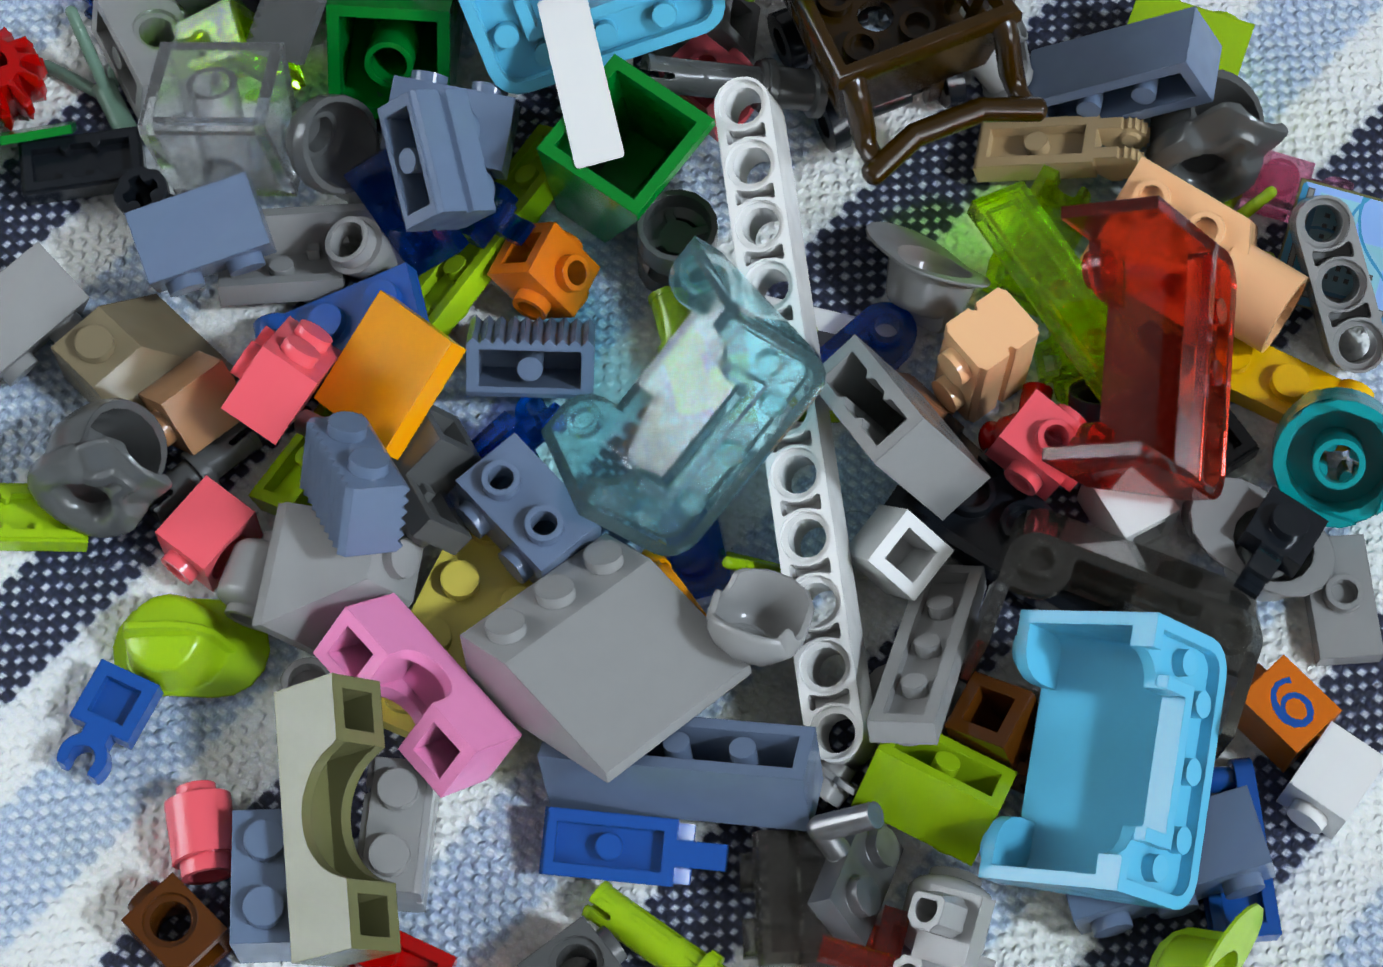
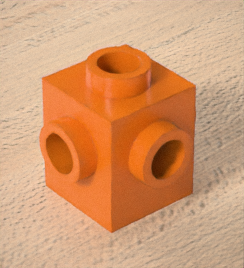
(546, 273)

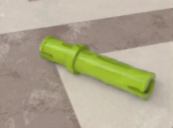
(645, 932)

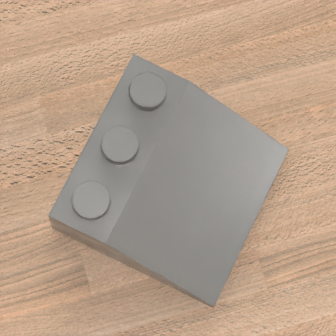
(600, 658)

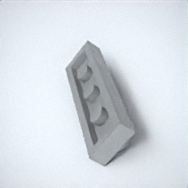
(927, 658)

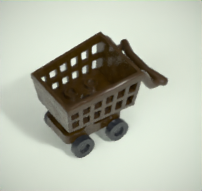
(883, 70)

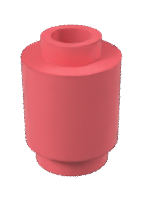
(200, 832)

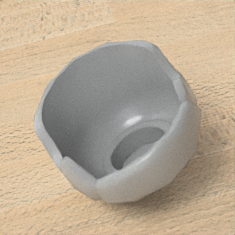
(760, 616)

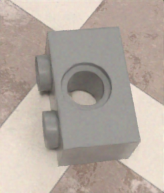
(130, 39)

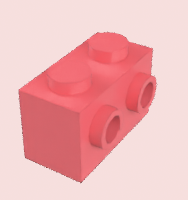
(280, 376)

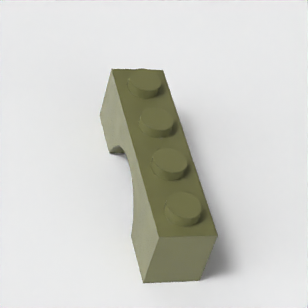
(324, 743)

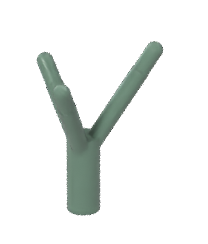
(106, 86)

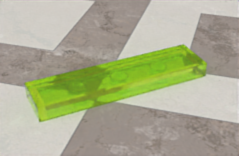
(1046, 274)

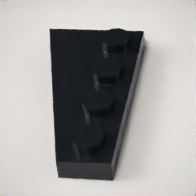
(983, 521)

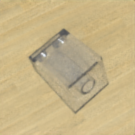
(220, 114)

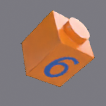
(1285, 712)

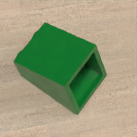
(657, 139)

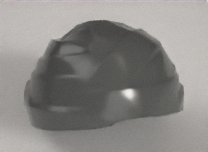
(329, 139)

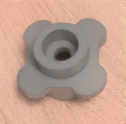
(837, 783)

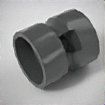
(668, 229)

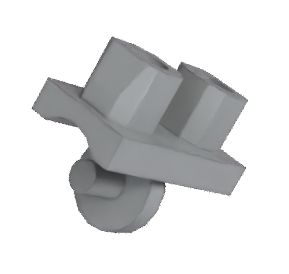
(949, 928)

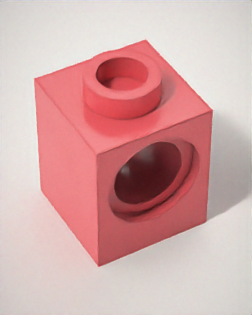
(203, 533)

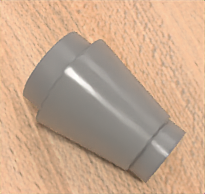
(360, 248)

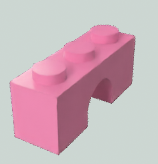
(457, 727)

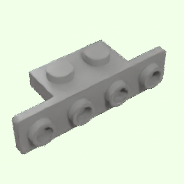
(300, 265)

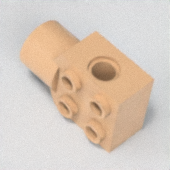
(1265, 285)

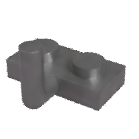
(856, 870)

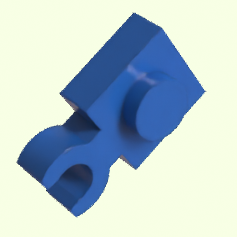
(110, 712)

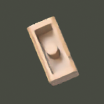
(984, 355)

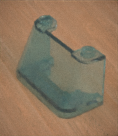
(694, 418)

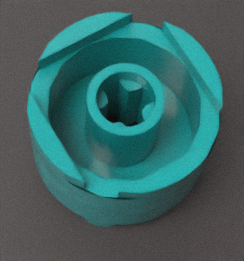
(1322, 423)

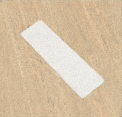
(580, 81)

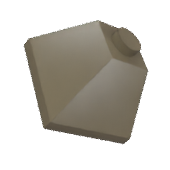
(127, 348)

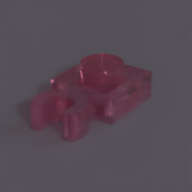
(1285, 175)

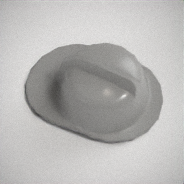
(924, 275)
(1222, 521)

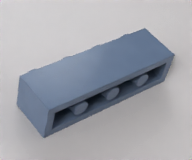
(704, 774)

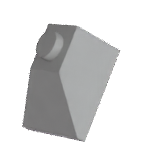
(311, 585)

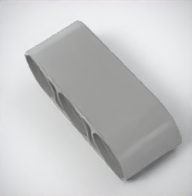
(1360, 306)

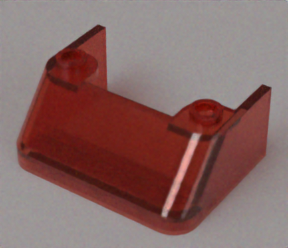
(1163, 355)

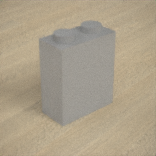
(899, 429)

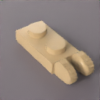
(1064, 143)

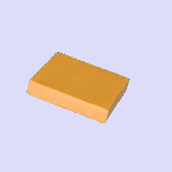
(391, 371)

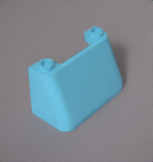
(516, 50)
(1113, 758)

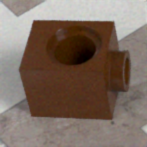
(155, 903)

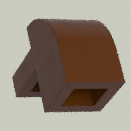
(996, 722)

